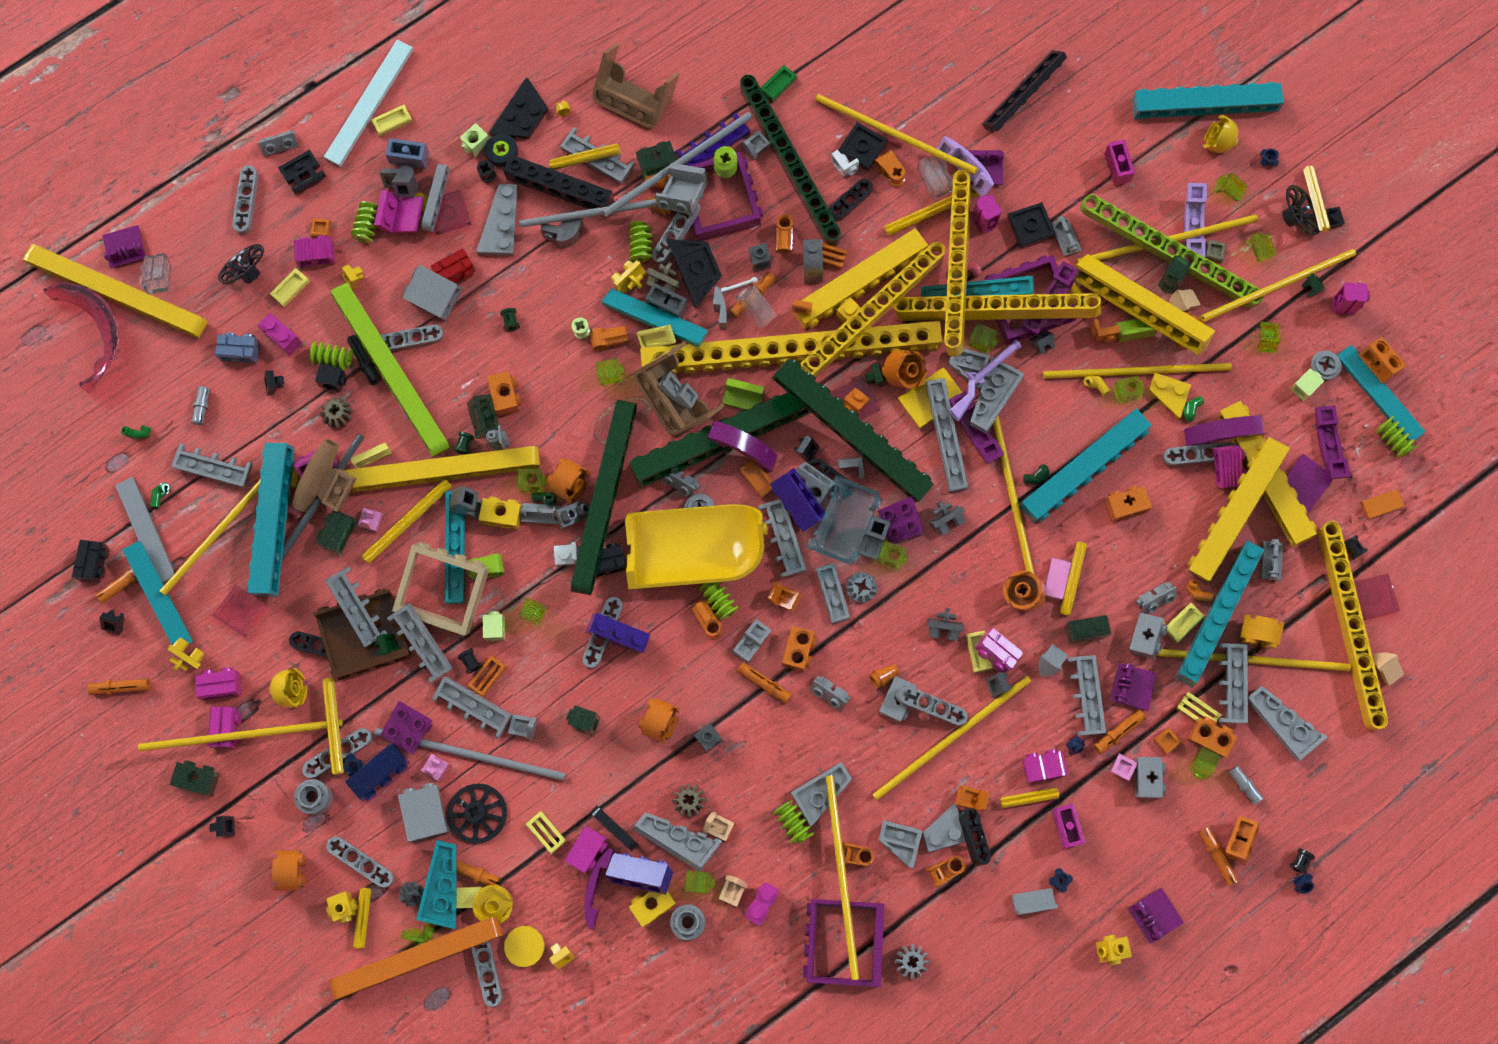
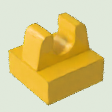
(352, 275)
(561, 956)

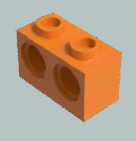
(1382, 360)
(794, 647)
(1211, 740)
(1242, 840)

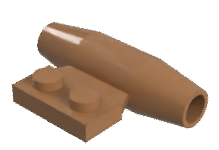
(323, 481)

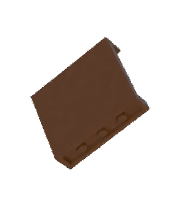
(344, 648)

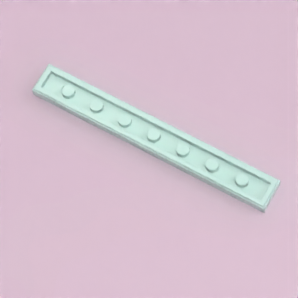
(368, 103)

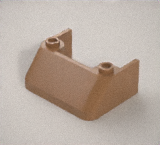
(628, 99)
(670, 413)

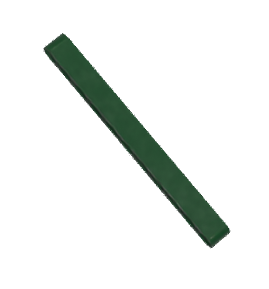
(790, 168)
(603, 498)

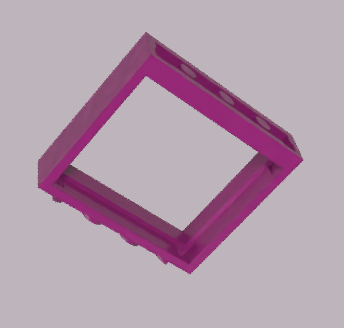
(735, 224)
(1024, 268)
(809, 950)

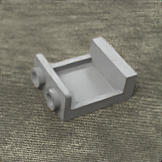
(682, 189)
(432, 292)
(423, 813)

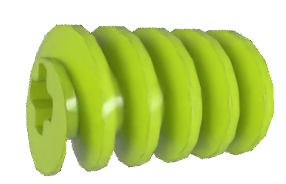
(723, 155)
(364, 221)
(639, 241)
(330, 357)
(1395, 438)
(718, 599)
(793, 823)

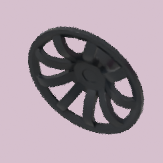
(1295, 214)
(247, 271)
(477, 813)

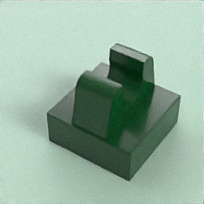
(1315, 283)
(876, 376)
(386, 643)

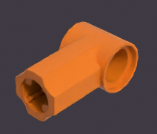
(784, 235)
(603, 338)
(707, 619)

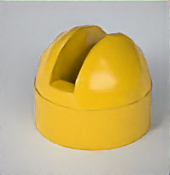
(563, 108)

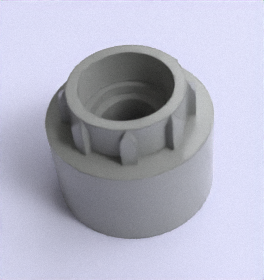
(303, 793)
(677, 926)

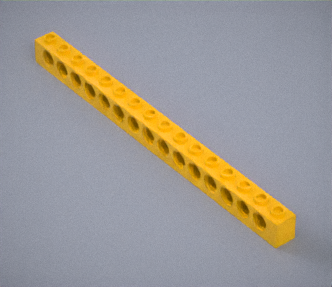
(781, 343)

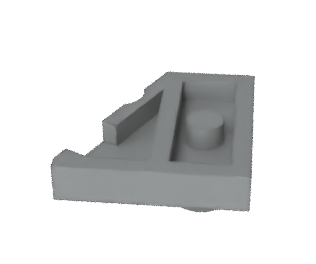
(970, 362)
(944, 831)
(901, 841)

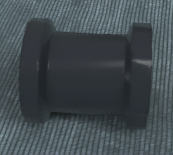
(486, 171)
(1355, 547)
(469, 661)
(1302, 861)

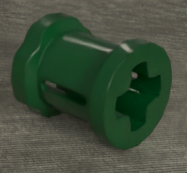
(510, 320)
(463, 443)

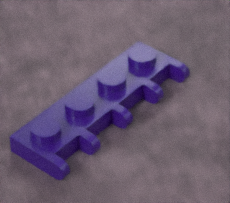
(728, 141)

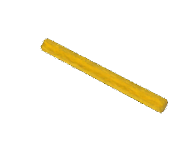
(922, 214)
(406, 521)

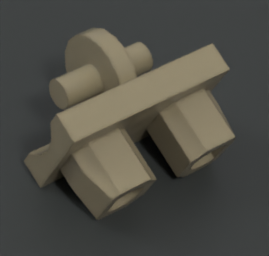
(655, 276)

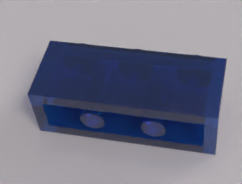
(378, 772)

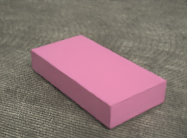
(1057, 578)

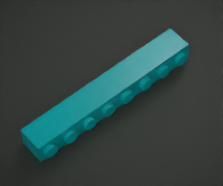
(1207, 100)
(1086, 465)
(271, 520)
(1219, 613)

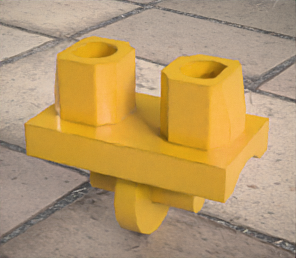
(630, 278)
(178, 648)

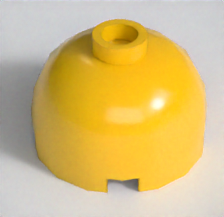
(1221, 135)
(288, 688)

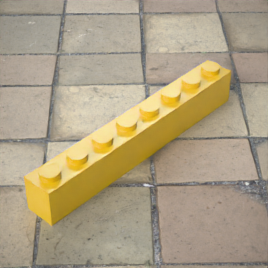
(862, 277)
(1144, 305)
(1278, 495)
(1238, 509)

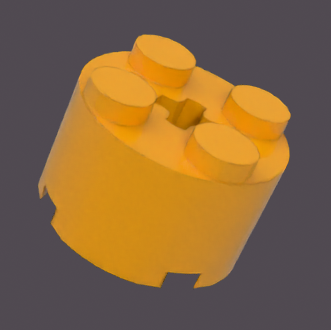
(1261, 630)

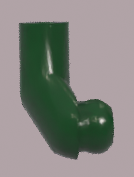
(1039, 476)
(545, 497)

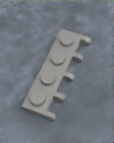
(608, 166)
(211, 467)
(784, 538)
(353, 607)
(421, 641)
(1236, 683)
(1089, 695)
(473, 705)

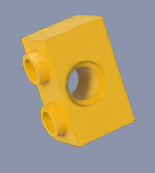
(509, 520)
(645, 915)

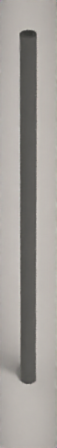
(316, 503)

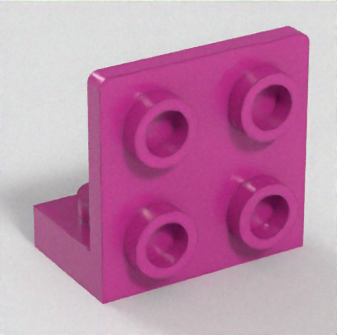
(398, 214)

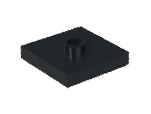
(863, 145)
(1031, 225)

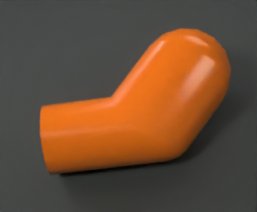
(1196, 593)

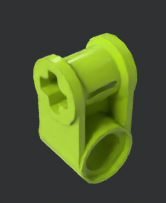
(493, 561)

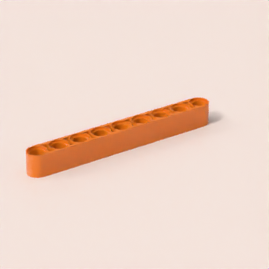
(415, 957)

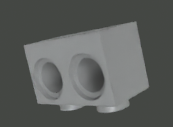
(815, 479)

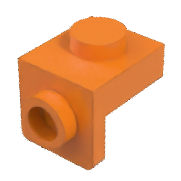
(1106, 334)
(856, 400)
(784, 597)
(973, 798)

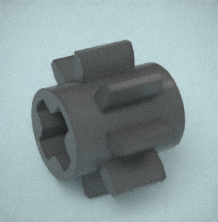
(411, 893)

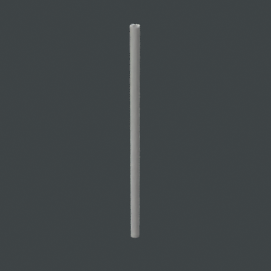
(684, 159)
(586, 213)
(487, 758)

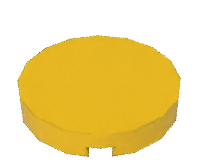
(492, 902)
(524, 946)

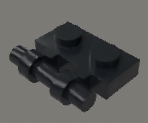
(300, 167)

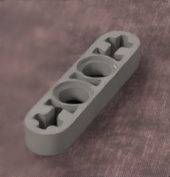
(435, 197)
(245, 200)
(674, 230)
(407, 336)
(1199, 451)
(588, 653)
(931, 706)
(319, 771)
(359, 864)
(484, 967)

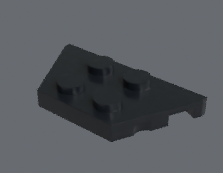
(521, 114)
(695, 266)

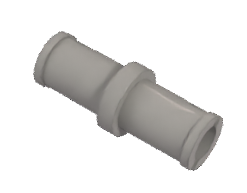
(200, 406)
(1245, 785)

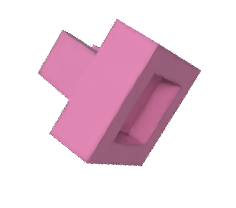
(370, 519)
(435, 767)
(1123, 767)

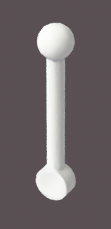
(726, 289)

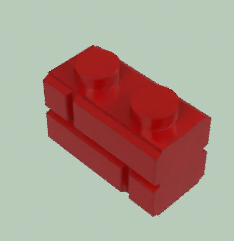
(455, 266)

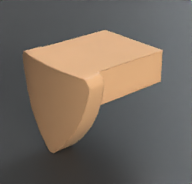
(1184, 300)
(1388, 667)
(718, 826)
(732, 890)

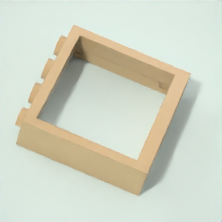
(457, 560)

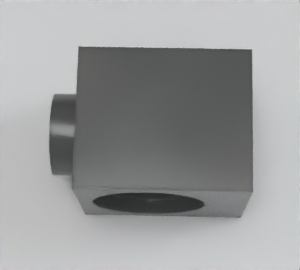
(759, 257)
(708, 738)

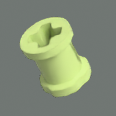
(579, 323)

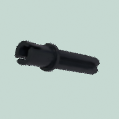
(367, 366)

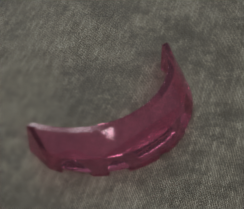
(103, 316)

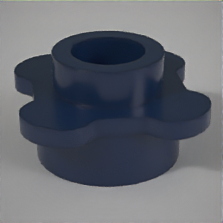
(1269, 153)
(1075, 745)
(351, 770)
(1054, 881)
(1303, 883)

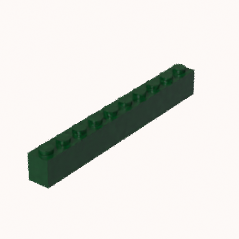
(852, 430)
(697, 447)

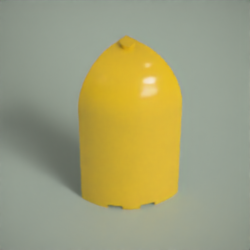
(693, 545)

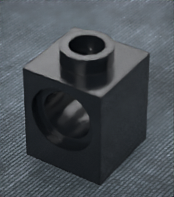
(330, 377)

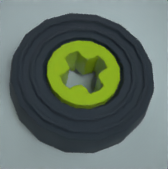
(500, 141)

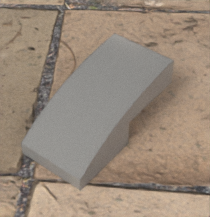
(719, 305)
(680, 393)
(751, 641)

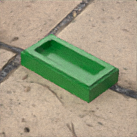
(778, 83)

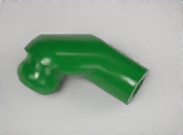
(1191, 407)
(135, 434)
(158, 493)

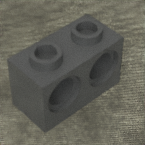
(666, 300)

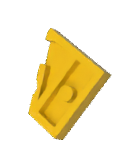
(1170, 393)

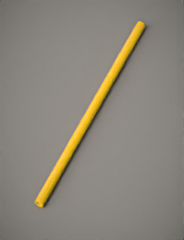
(894, 133)
(1177, 237)
(1278, 285)
(1137, 370)
(1013, 498)
(210, 539)
(1267, 661)
(234, 736)
(951, 738)
(842, 878)

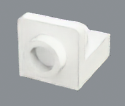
(842, 165)
(566, 554)

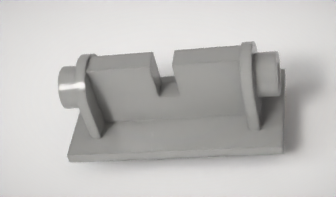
(282, 142)
(1066, 236)
(498, 439)
(685, 486)
(539, 513)
(1272, 560)
(1164, 593)
(822, 689)

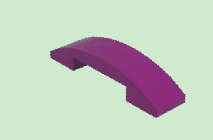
(1062, 284)
(1224, 429)
(984, 443)
(1329, 443)
(744, 444)
(591, 913)

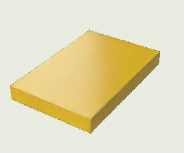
(917, 403)

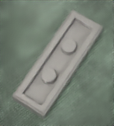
(832, 593)

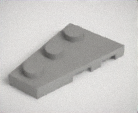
(813, 795)

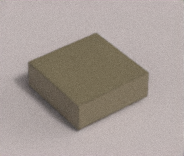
(1215, 251)

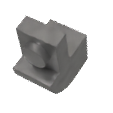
(401, 179)
(566, 234)
(813, 260)
(465, 502)
(874, 538)

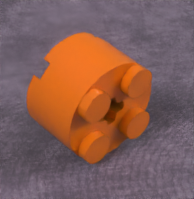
(905, 369)
(568, 480)
(1015, 585)
(659, 720)
(288, 870)

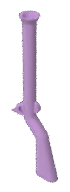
(959, 408)

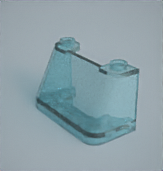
(845, 521)

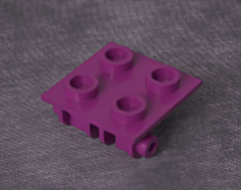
(993, 163)
(123, 246)
(904, 520)
(1133, 686)
(406, 727)
(1155, 915)

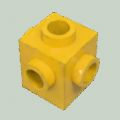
(335, 904)
(1113, 949)

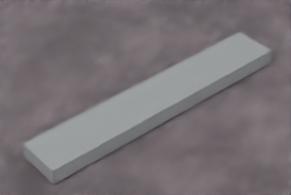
(946, 435)
(145, 527)

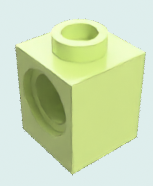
(474, 133)
(1307, 384)
(493, 626)

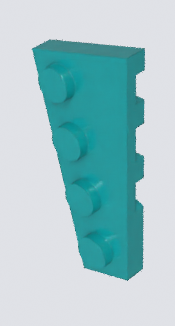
(440, 890)

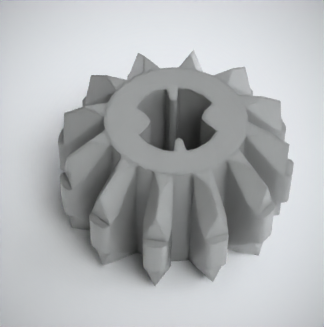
(919, 963)

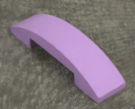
(981, 180)
(1194, 215)

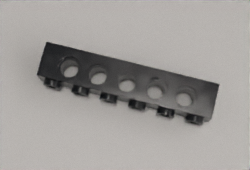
(557, 184)

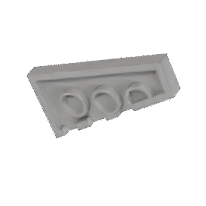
(500, 227)
(994, 395)
(1291, 730)
(686, 845)

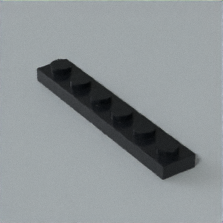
(1024, 90)

